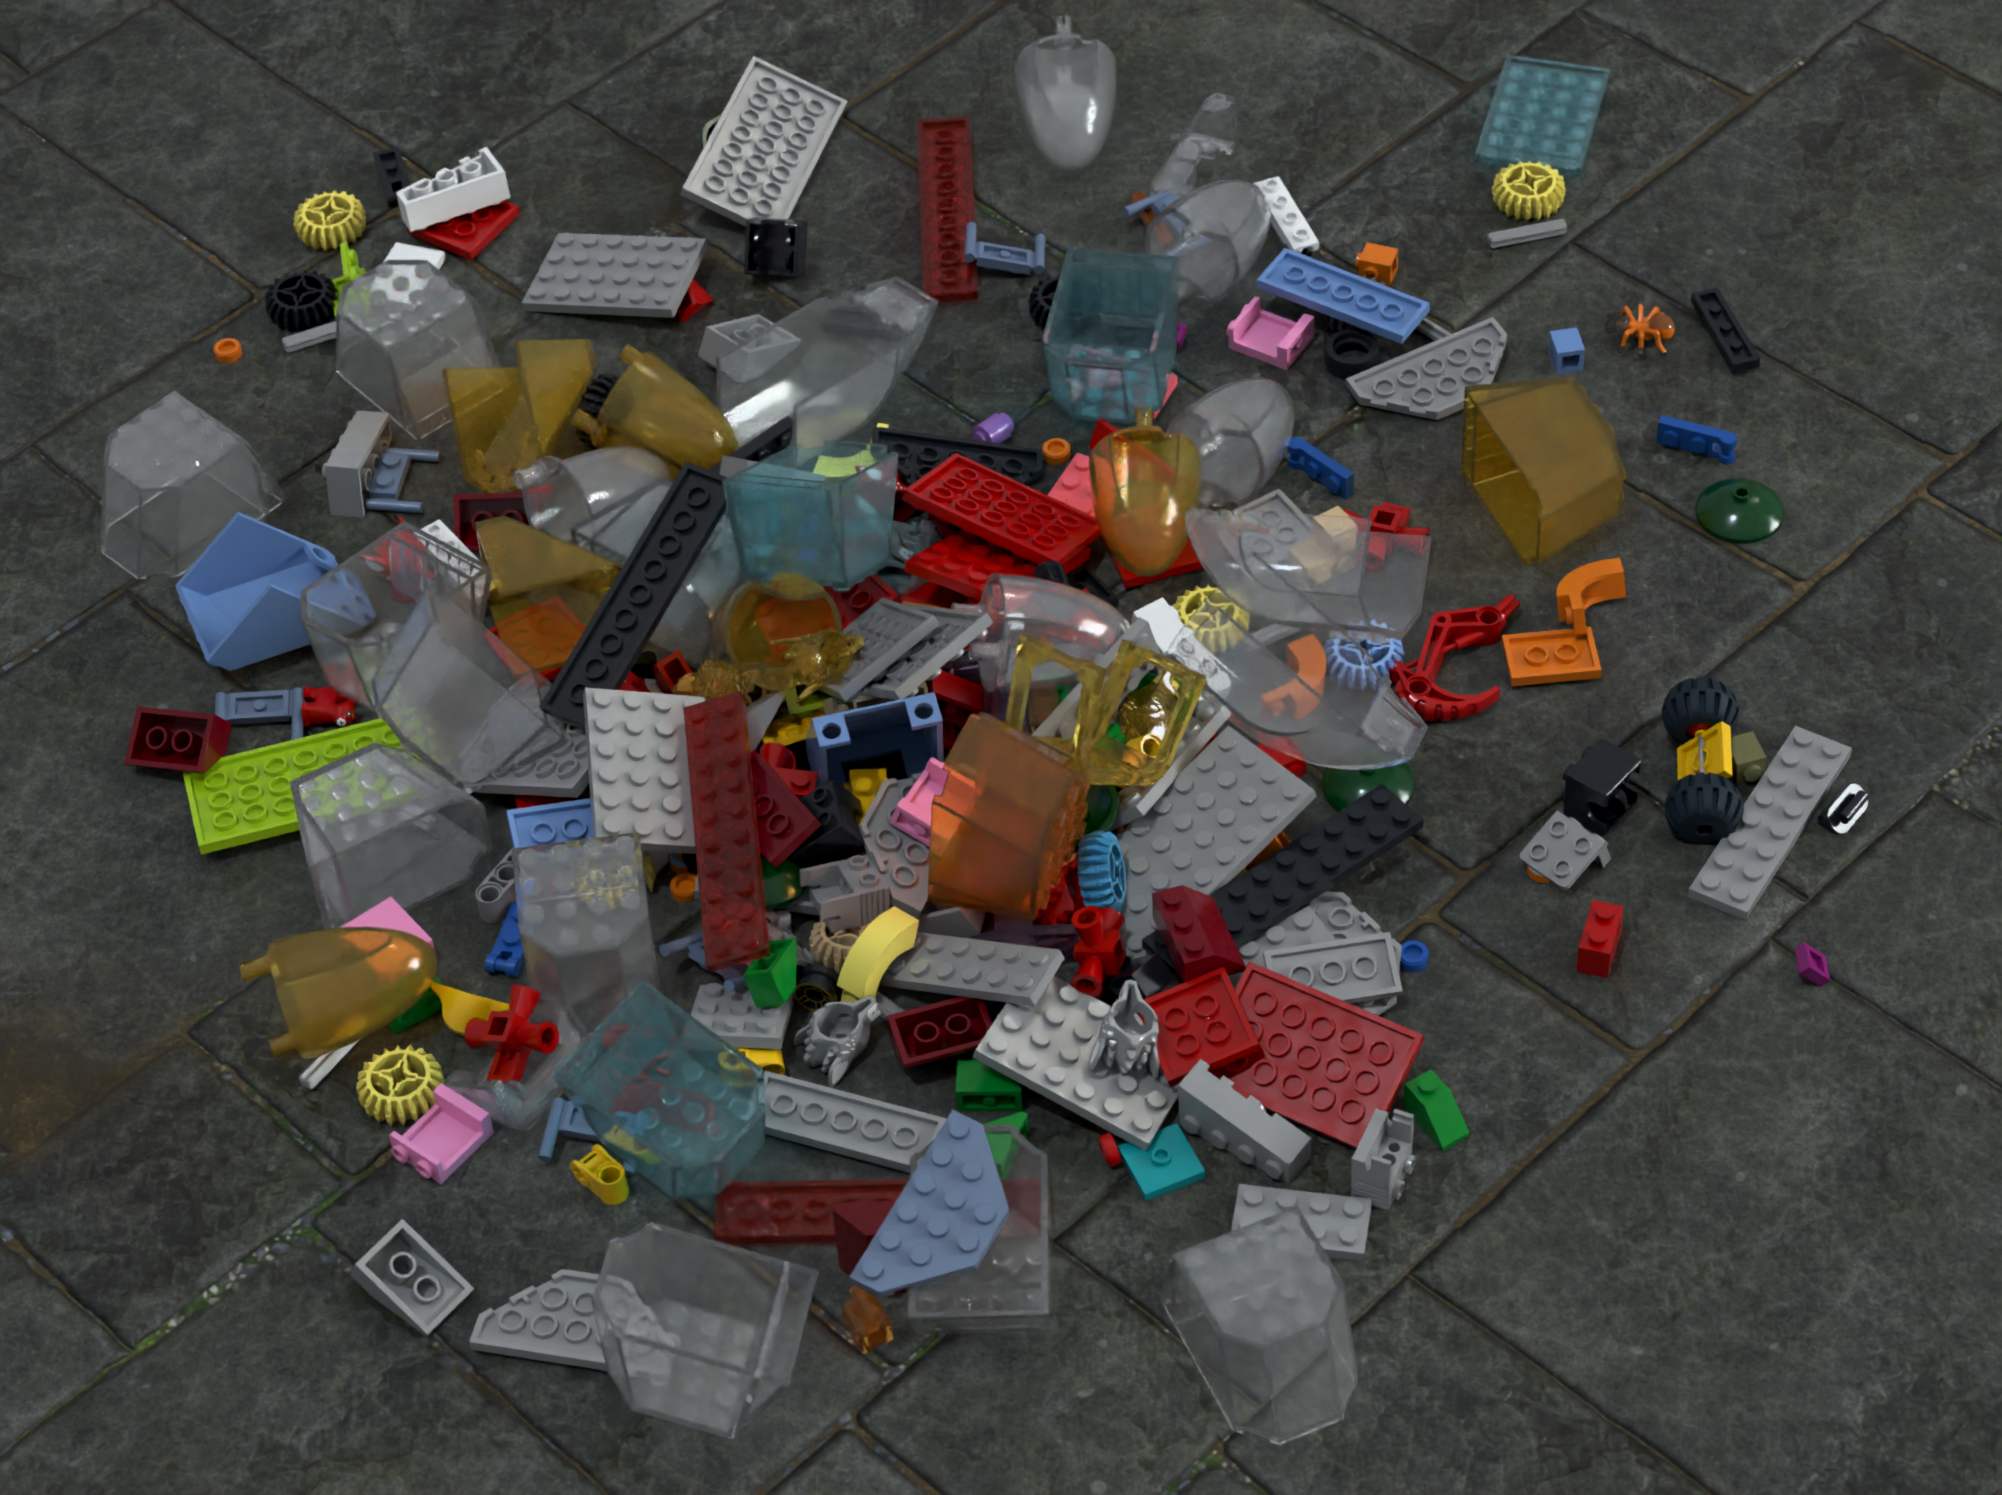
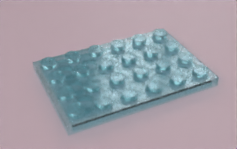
(1543, 114)

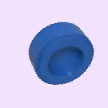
(1414, 956)

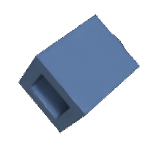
(1566, 350)

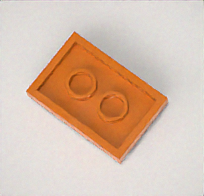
(1550, 657)

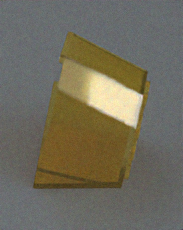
(1541, 462)

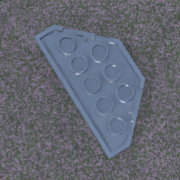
(941, 1217)

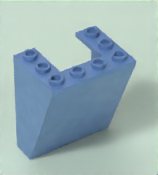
(901, 726)

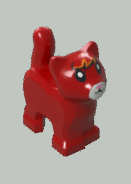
(324, 707)

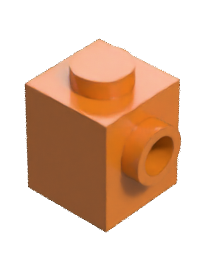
(1377, 262)

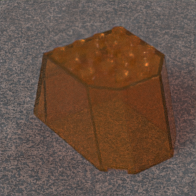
(1003, 821)

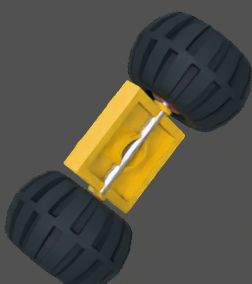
(1703, 801)

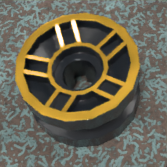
(816, 987)

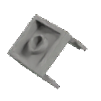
(847, 892)
(1383, 1158)

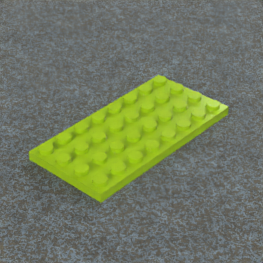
(250, 792)

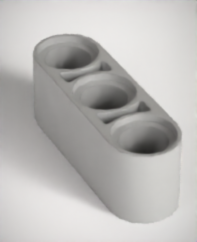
(497, 891)

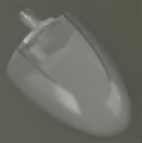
(1066, 96)
(1214, 234)
(1240, 437)
(571, 489)
(1051, 610)

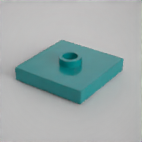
(1164, 1165)

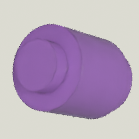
(994, 429)

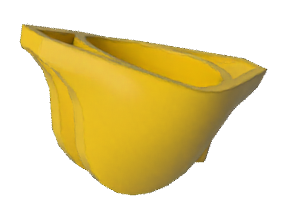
(461, 1006)

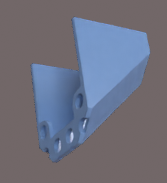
(248, 592)

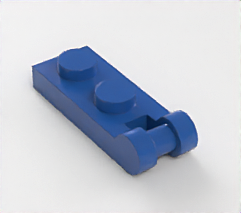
(1697, 439)
(1320, 467)
(507, 946)

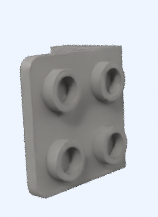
(1564, 850)

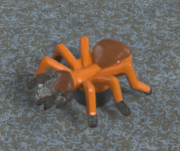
(1646, 330)

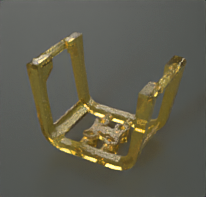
(1090, 744)

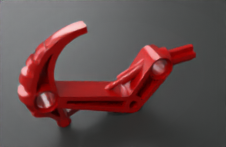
(1445, 632)

